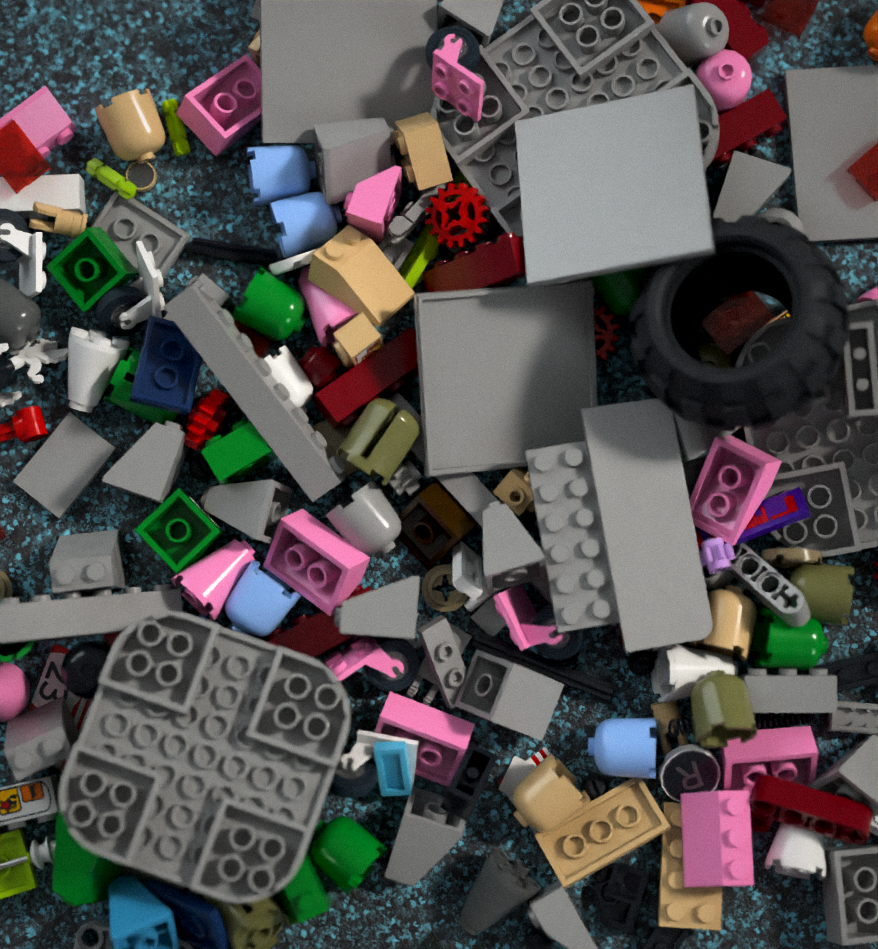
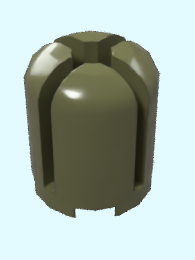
(376, 445)
(250, 923)

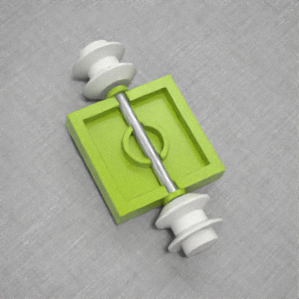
(16, 862)

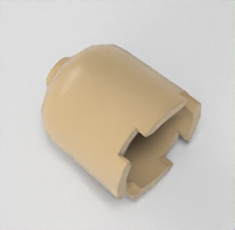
(132, 126)
(733, 623)
(547, 796)

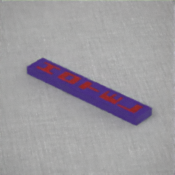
(770, 516)

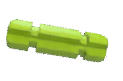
(175, 128)
(111, 178)

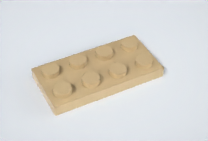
(603, 832)
(679, 904)

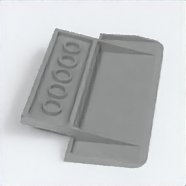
(621, 528)

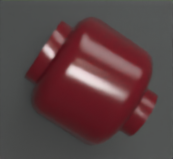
(320, 366)

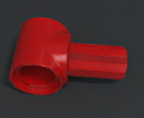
(25, 424)

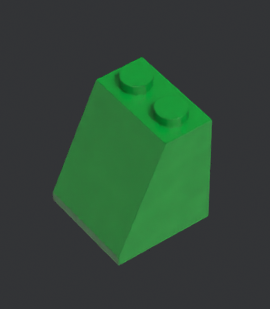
(79, 873)
(305, 894)

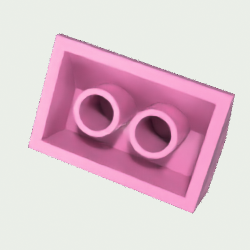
(42, 121)
(374, 203)
(315, 561)
(439, 736)
(775, 752)
(717, 839)

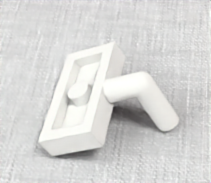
(468, 576)

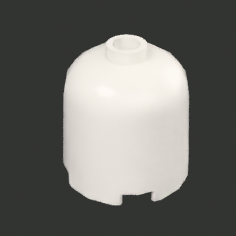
(289, 373)

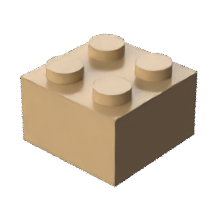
(423, 151)

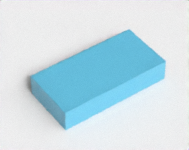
(393, 768)

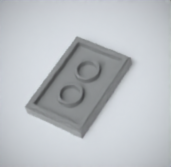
(131, 222)
(65, 465)

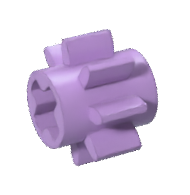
(716, 555)

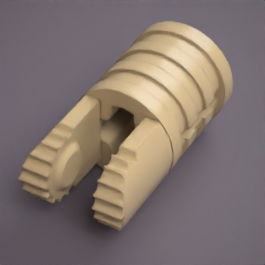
(65, 221)
(664, 713)

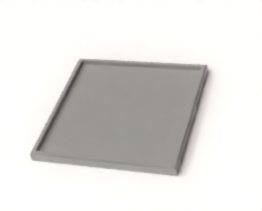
(342, 63)
(831, 127)
(613, 187)
(503, 373)

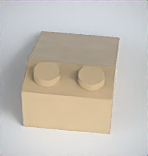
(359, 276)

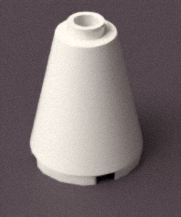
(682, 667)
(797, 853)

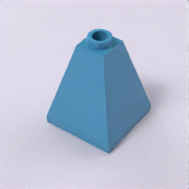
(138, 917)

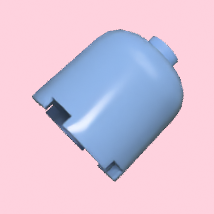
(279, 172)
(304, 222)
(259, 602)
(625, 747)

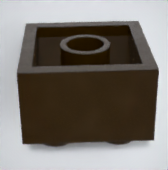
(433, 524)

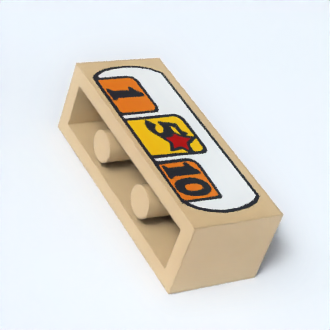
(357, 341)

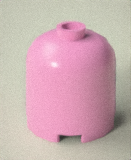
(726, 78)

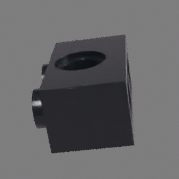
(469, 781)

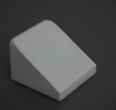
(488, 618)

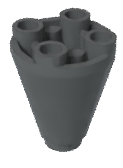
(497, 892)

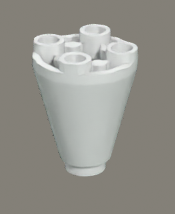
(91, 366)

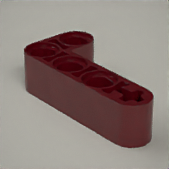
(808, 809)

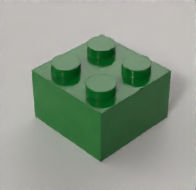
(91, 268)
(237, 453)
(179, 531)

